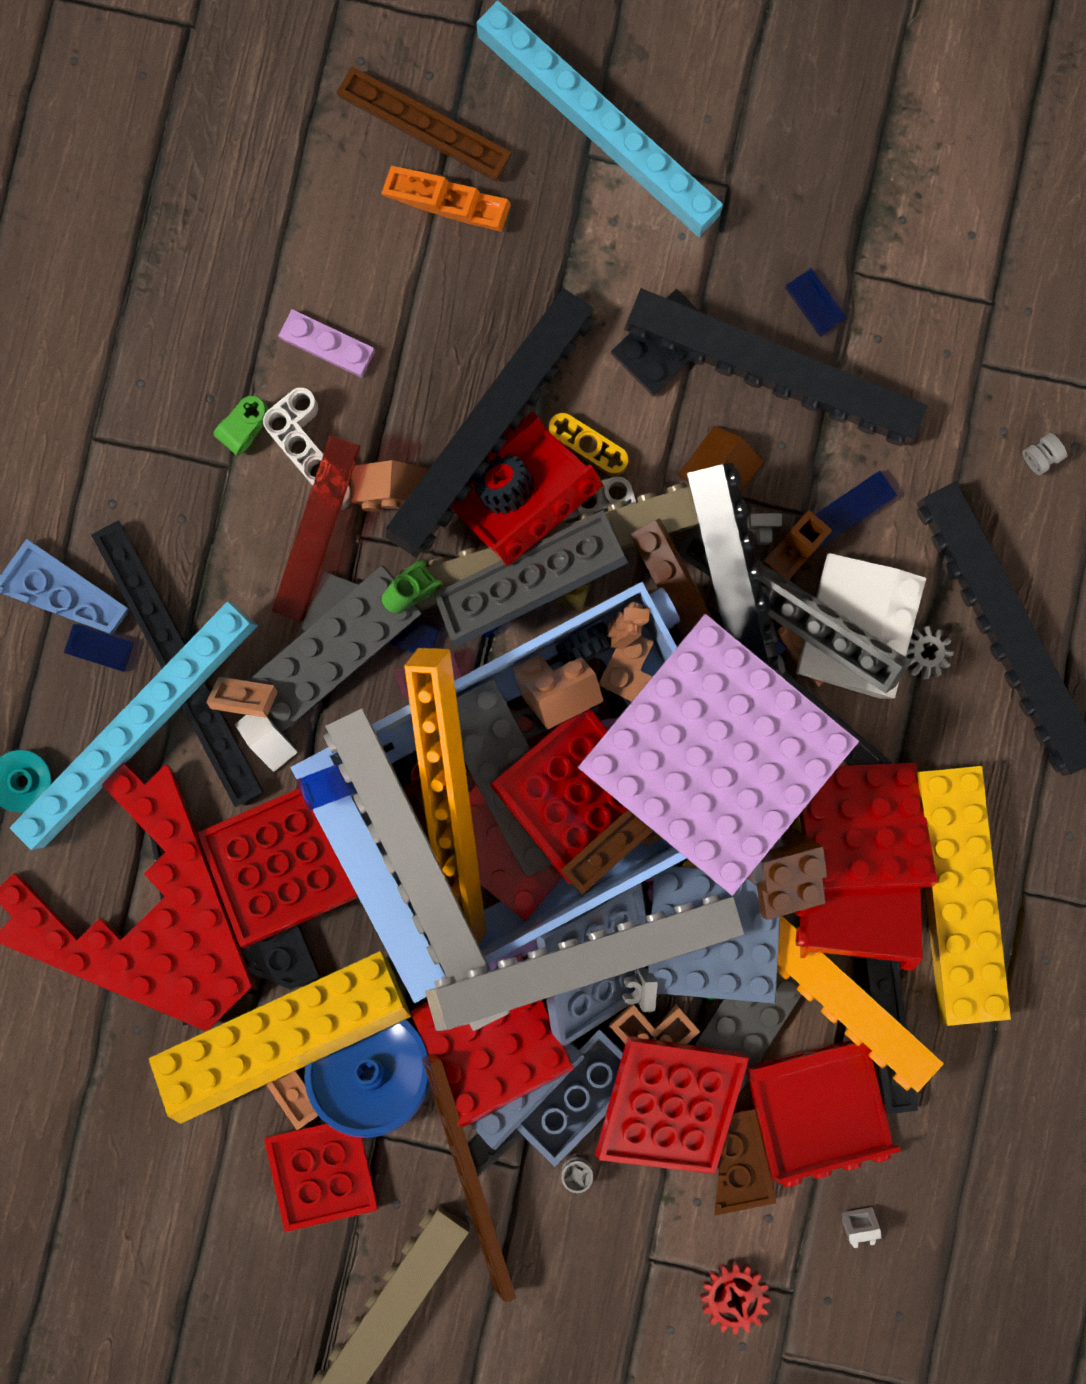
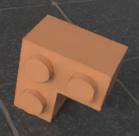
(384, 484)
(624, 671)
(557, 693)
(672, 1027)

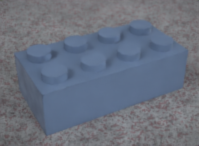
(577, 1101)

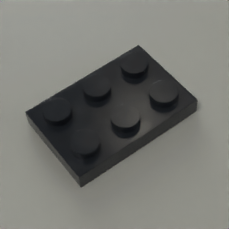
(649, 363)

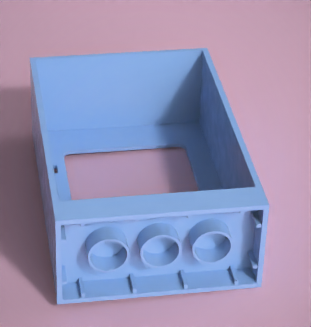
(506, 931)

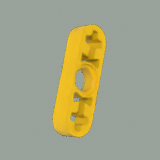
(586, 431)

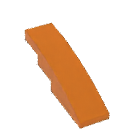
(445, 198)

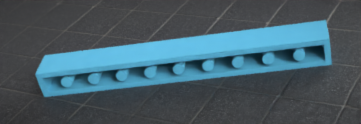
(598, 119)
(134, 726)

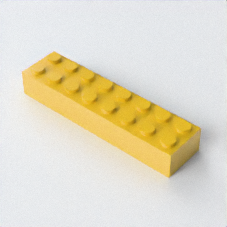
(964, 901)
(278, 1038)

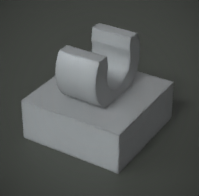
(764, 525)
(644, 992)
(861, 1226)

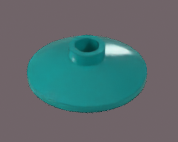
(18, 764)

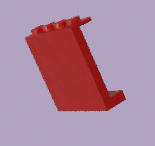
(559, 489)
(865, 925)
(820, 1112)

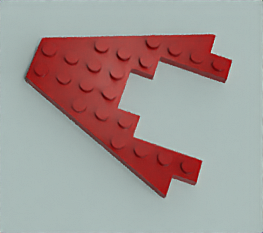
(180, 953)

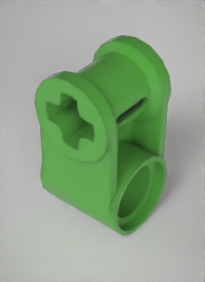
(241, 427)
(410, 588)

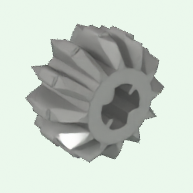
(936, 657)

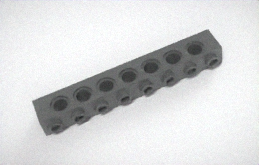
(817, 623)

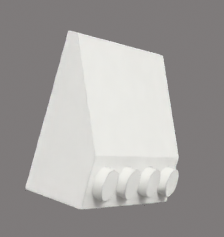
(875, 599)

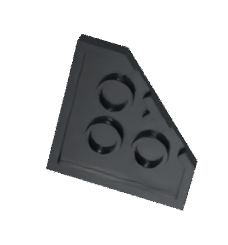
(282, 958)

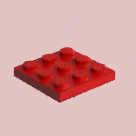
(319, 1176)

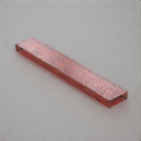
(316, 528)

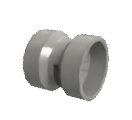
(1042, 455)
(577, 1180)

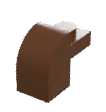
(797, 545)

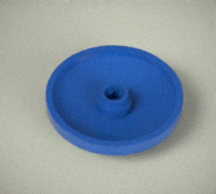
(370, 1083)

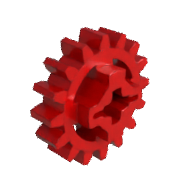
(724, 1303)

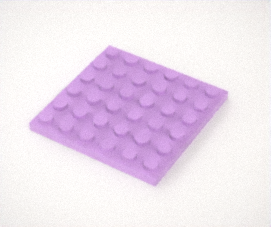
(718, 754)

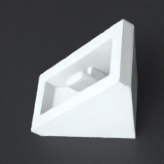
(266, 741)

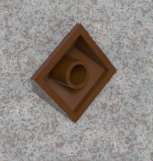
(722, 448)

